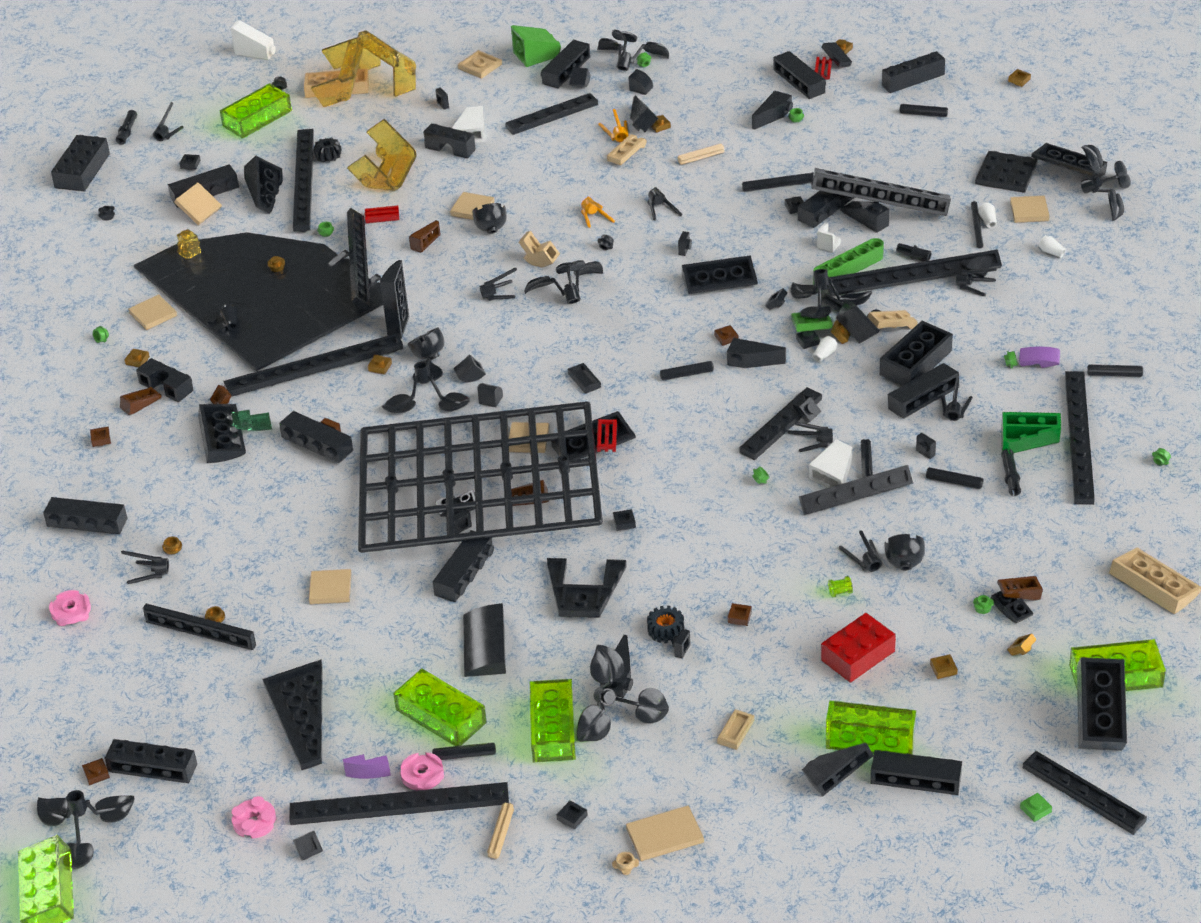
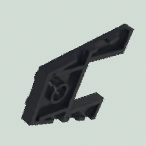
(579, 599)

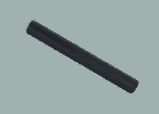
(777, 182)

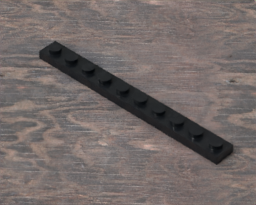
(303, 180)
(358, 259)
(907, 273)
(313, 364)
(1079, 438)
(398, 803)

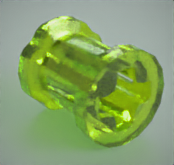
(840, 586)

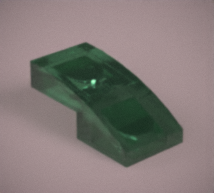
(256, 422)

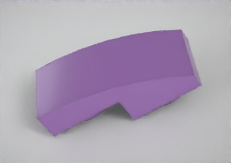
(1039, 355)
(366, 769)

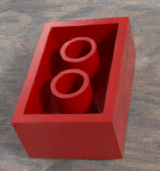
(858, 647)

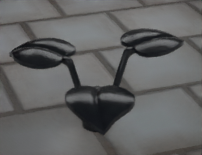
(625, 58)
(1093, 183)
(821, 283)
(571, 290)
(425, 372)
(605, 667)
(55, 810)

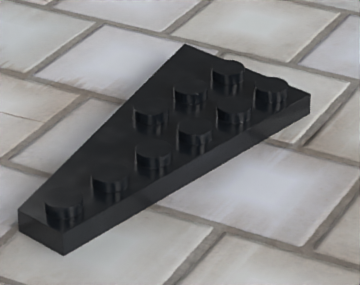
(298, 705)

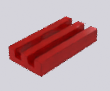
(823, 61)
(382, 214)
(606, 446)

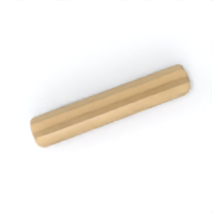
(700, 154)
(500, 830)

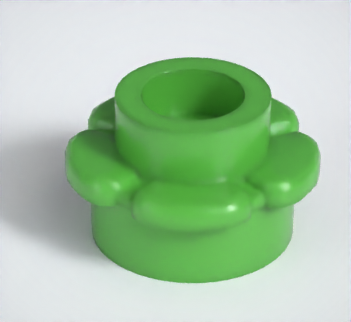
(643, 59)
(796, 115)
(325, 229)
(100, 334)
(1010, 359)
(1161, 456)
(760, 475)
(983, 604)

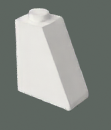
(251, 42)
(473, 122)
(832, 465)

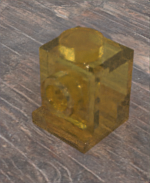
(188, 244)

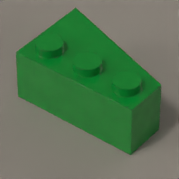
(1029, 430)

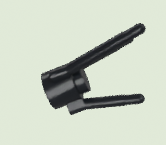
(162, 130)
(657, 198)
(965, 278)
(488, 289)
(953, 410)
(823, 435)
(870, 558)
(158, 565)

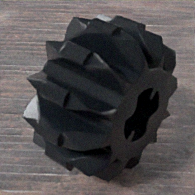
(327, 149)

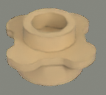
(625, 862)

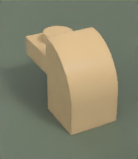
(536, 253)

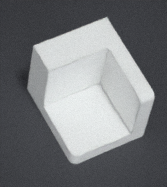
(826, 240)

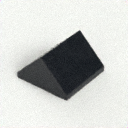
(856, 322)

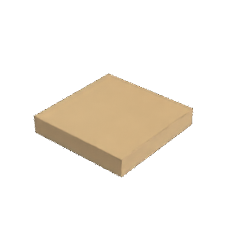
(479, 64)
(467, 202)
(198, 204)
(1029, 209)
(152, 312)
(521, 429)
(330, 586)

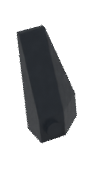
(263, 182)

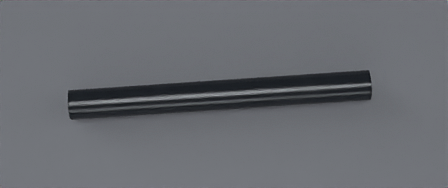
(977, 226)

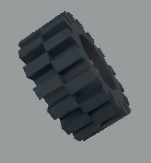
(665, 616)

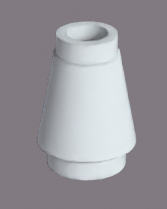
(988, 215)
(1051, 246)
(825, 348)

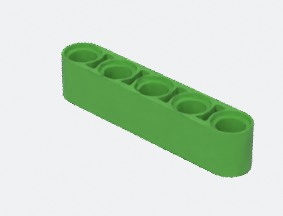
(854, 259)

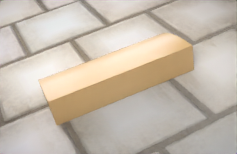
(311, 79)
(1154, 580)

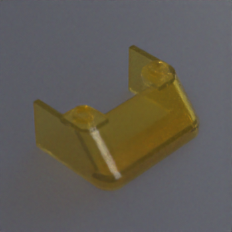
(346, 56)
(404, 67)
(396, 156)

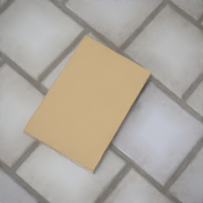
(664, 833)

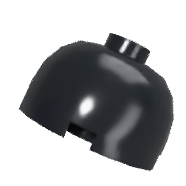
(490, 217)
(428, 344)
(904, 551)

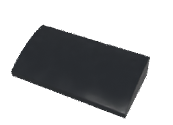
(1066, 159)
(719, 274)
(395, 299)
(219, 436)
(578, 448)
(484, 641)

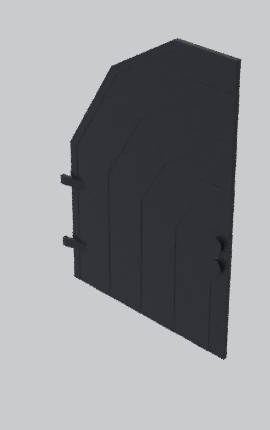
(274, 308)

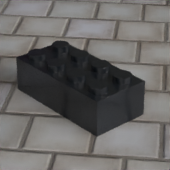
(80, 163)
(916, 353)
(1101, 704)

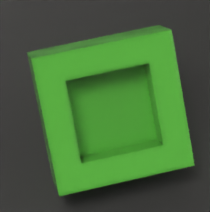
(1035, 807)

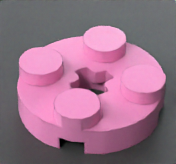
(79, 611)
(422, 781)
(255, 807)

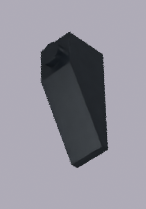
(772, 109)
(641, 115)
(868, 213)
(754, 354)
(625, 682)
(832, 768)

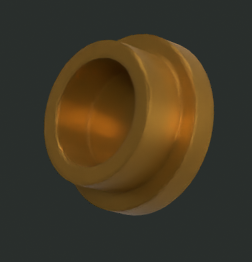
(276, 264)
(172, 545)
(215, 614)

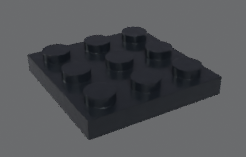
(1006, 171)

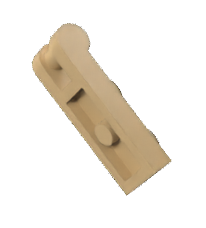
(626, 149)
(892, 319)

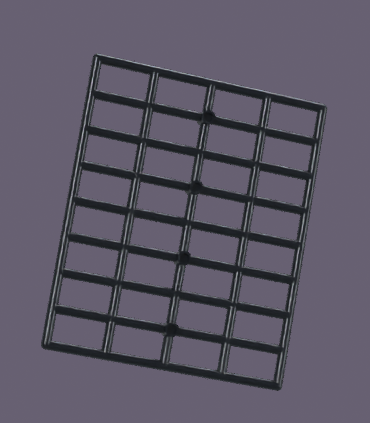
(449, 478)

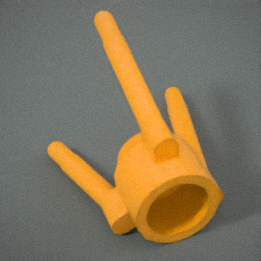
(619, 132)
(591, 207)

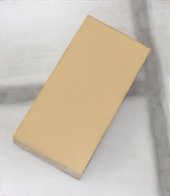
(735, 729)

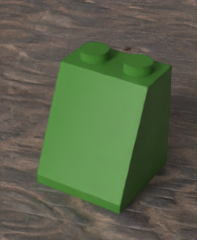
(533, 45)

